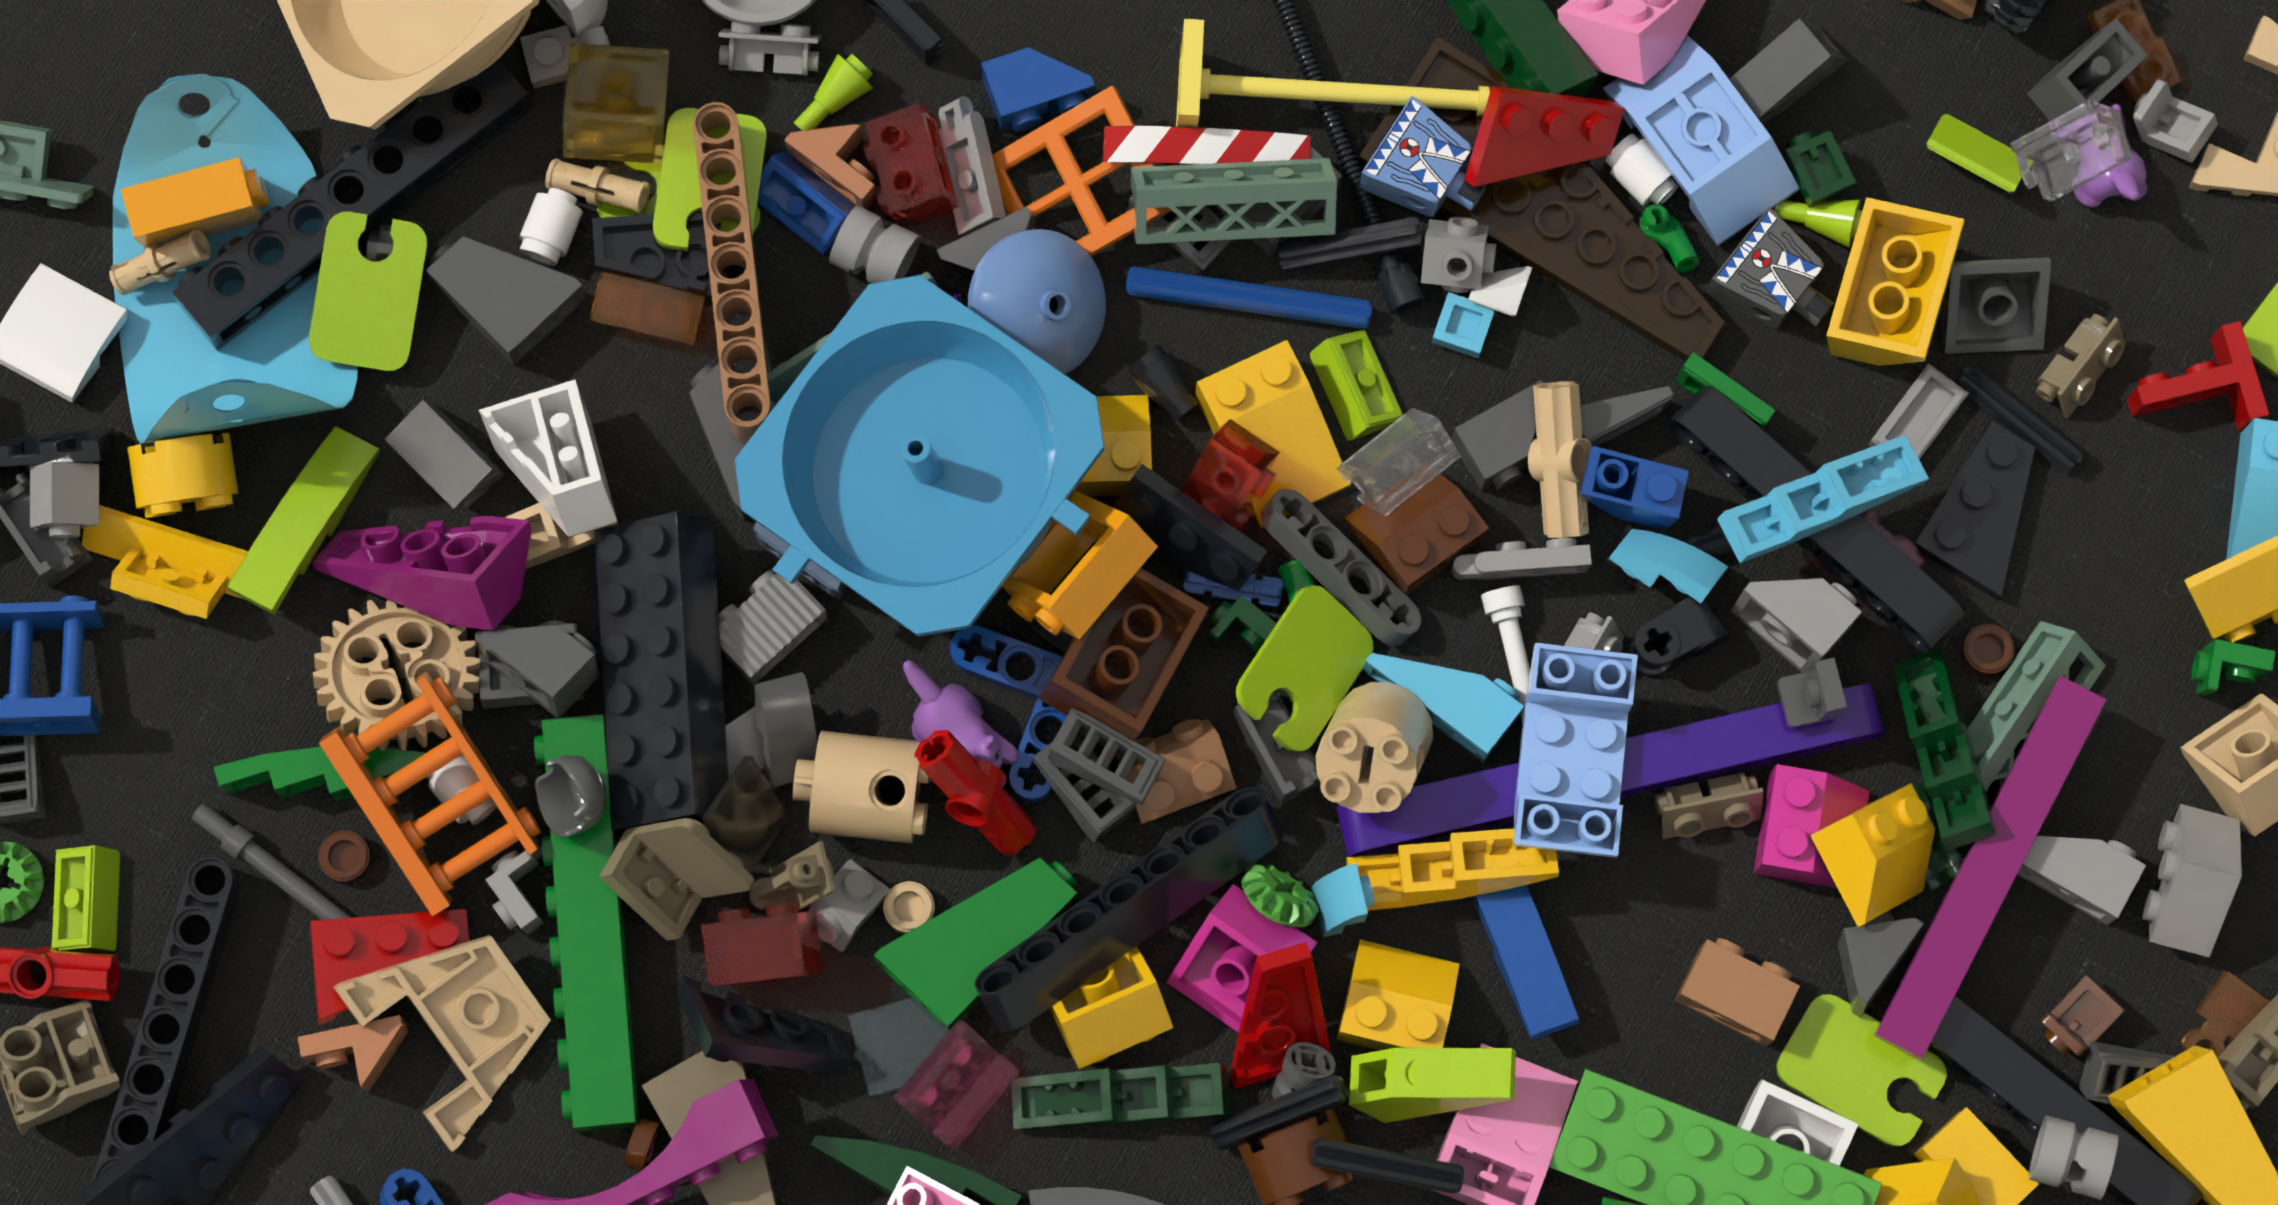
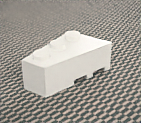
(554, 454)

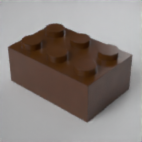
(1126, 655)

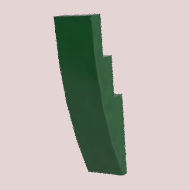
(1944, 749)
(1119, 1096)
(885, 1164)

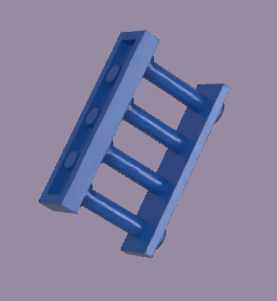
(70, 709)

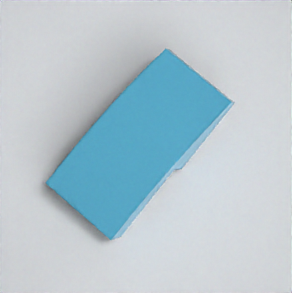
(1651, 554)
(1342, 899)

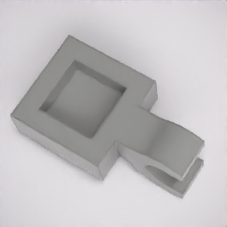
(548, 52)

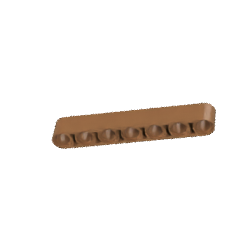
(729, 249)

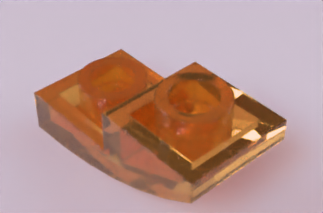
(2157, 63)
(647, 308)

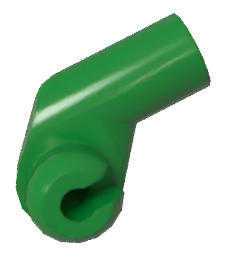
(1670, 236)

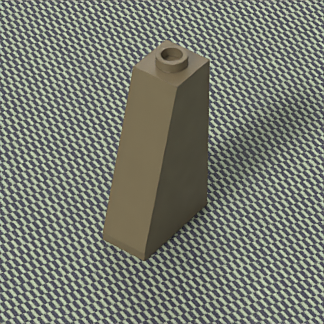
(672, 1098)

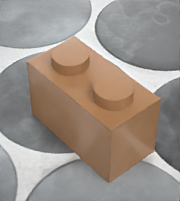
(1738, 991)

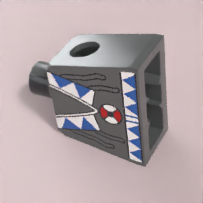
(1771, 275)

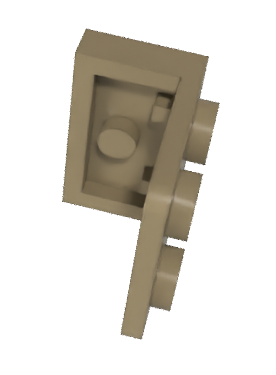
(669, 869)

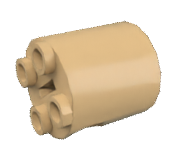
(1374, 748)
(846, 788)

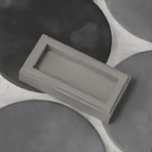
(1922, 411)

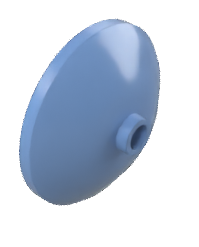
(1015, 290)

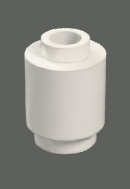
(1641, 171)
(550, 226)
(454, 779)

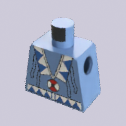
(1421, 163)

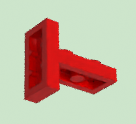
(2204, 381)

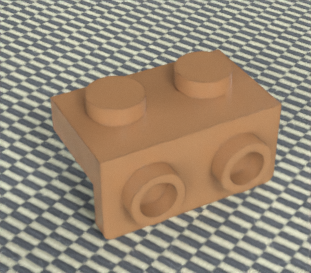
(1192, 769)

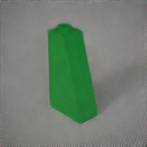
(947, 953)

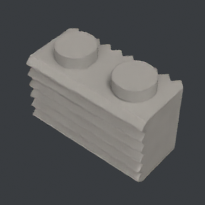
(768, 625)

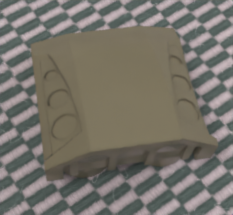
(54, 1065)

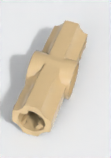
(1560, 458)

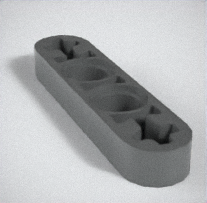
(1335, 572)

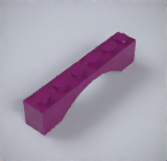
(715, 1130)

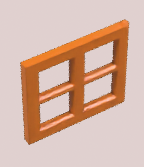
(1077, 184)

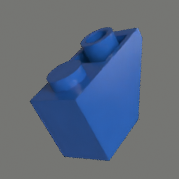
(1032, 87)
(1634, 488)

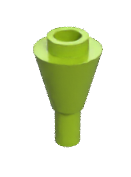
(842, 85)
(1829, 218)

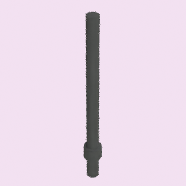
(240, 844)

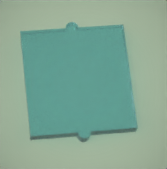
(893, 1043)

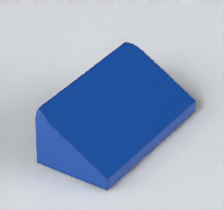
(802, 201)

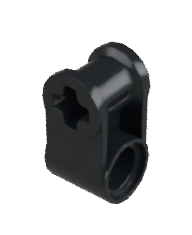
(1684, 634)

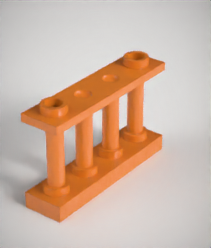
(407, 837)

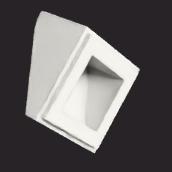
(1502, 290)

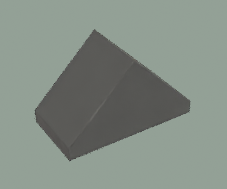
(971, 248)
(1871, 956)

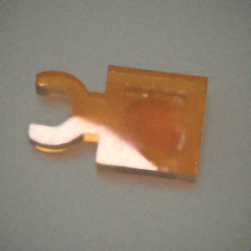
(2227, 1011)

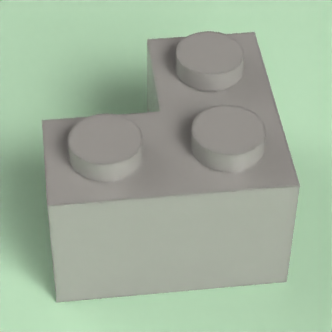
(2197, 878)

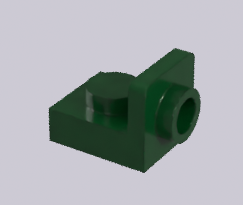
(1818, 166)
(1252, 622)

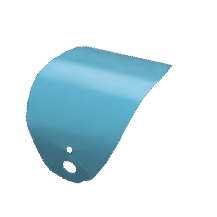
(170, 368)

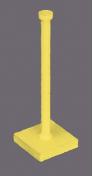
(1198, 83)

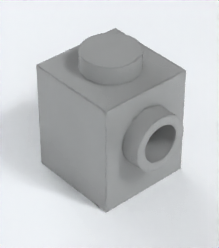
(64, 497)

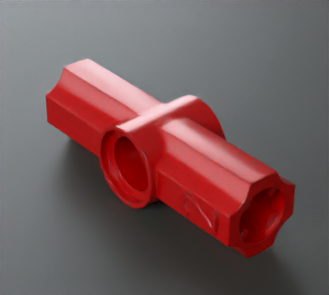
(975, 792)
(67, 973)

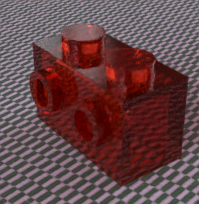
(910, 165)
(1231, 473)
(761, 947)

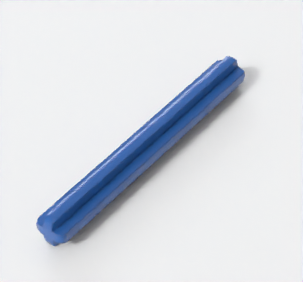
(1249, 297)

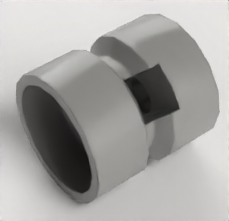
(870, 247)
(2073, 1157)

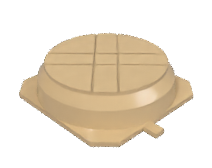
(386, 53)

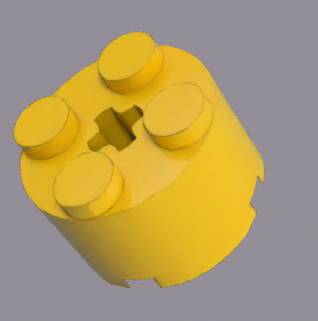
(182, 473)

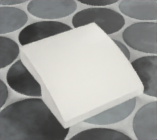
(58, 332)

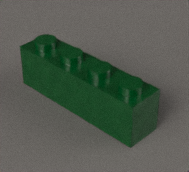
(1527, 45)

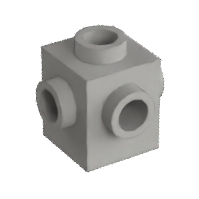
(1457, 254)

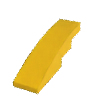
(1454, 869)

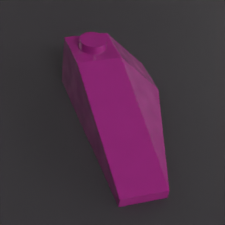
(451, 574)

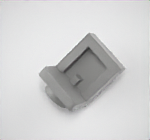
(2172, 123)
(513, 905)
(849, 906)

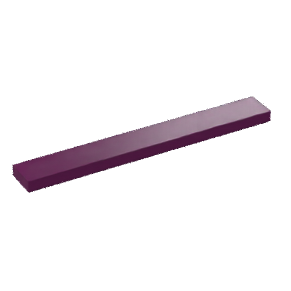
(1989, 868)

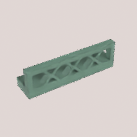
(1234, 184)
(2022, 693)

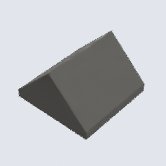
(1995, 305)

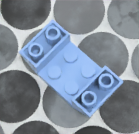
(1707, 141)
(1573, 750)

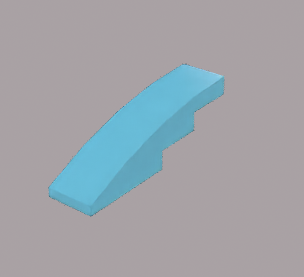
(1823, 498)

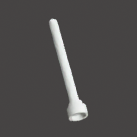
(1505, 610)

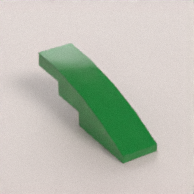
(304, 770)

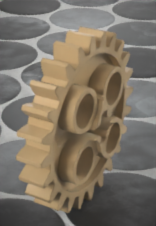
(351, 686)

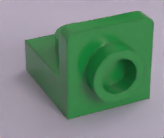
(2239, 662)

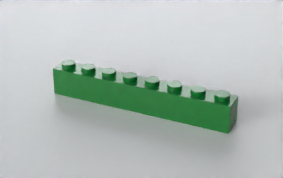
(589, 950)

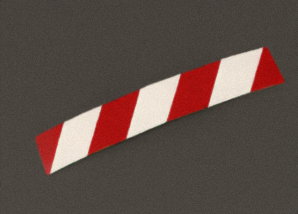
(1200, 145)

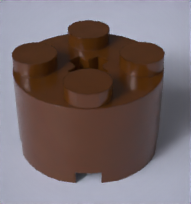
(1283, 1165)

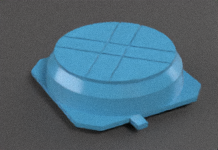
(920, 457)

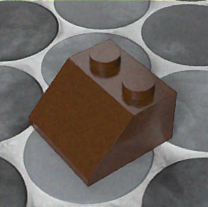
(1420, 534)

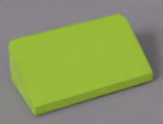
(1975, 152)
(1355, 384)
(86, 899)

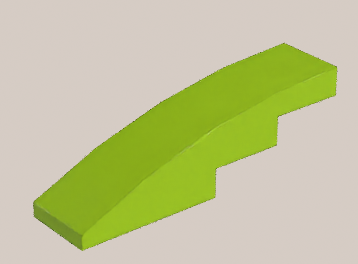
(303, 519)

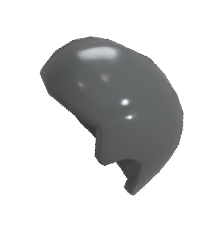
(570, 795)

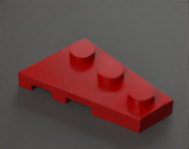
(1539, 132)
(371, 943)
(1278, 1012)

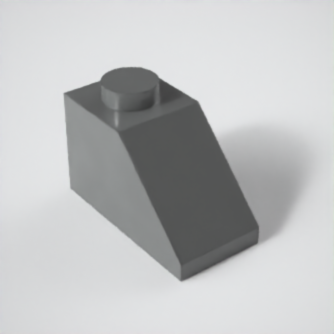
(2088, 71)
(1498, 440)
(542, 663)

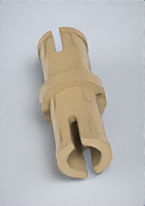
(598, 185)
(160, 262)

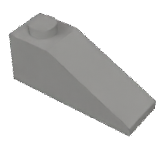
(2084, 873)

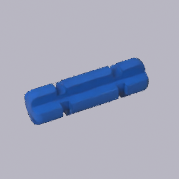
(1266, 591)

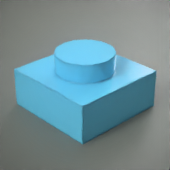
(1462, 325)

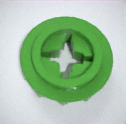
(25, 872)
(1279, 896)

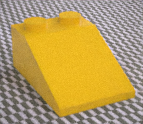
(1278, 406)

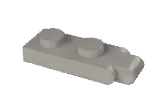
(970, 166)
(1516, 561)

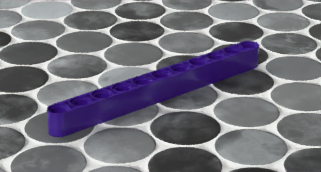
(1649, 764)

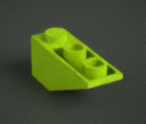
(1430, 1081)

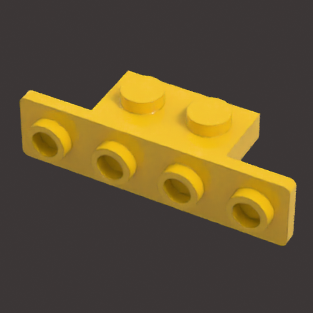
(164, 562)

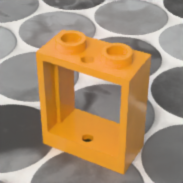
(1092, 583)

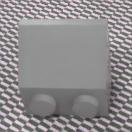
(1798, 616)

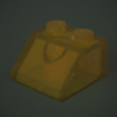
(615, 103)

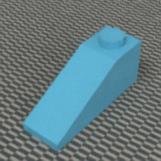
(2256, 488)
(1459, 702)

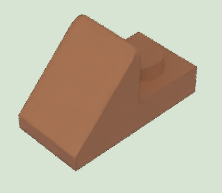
(825, 154)
(370, 1044)

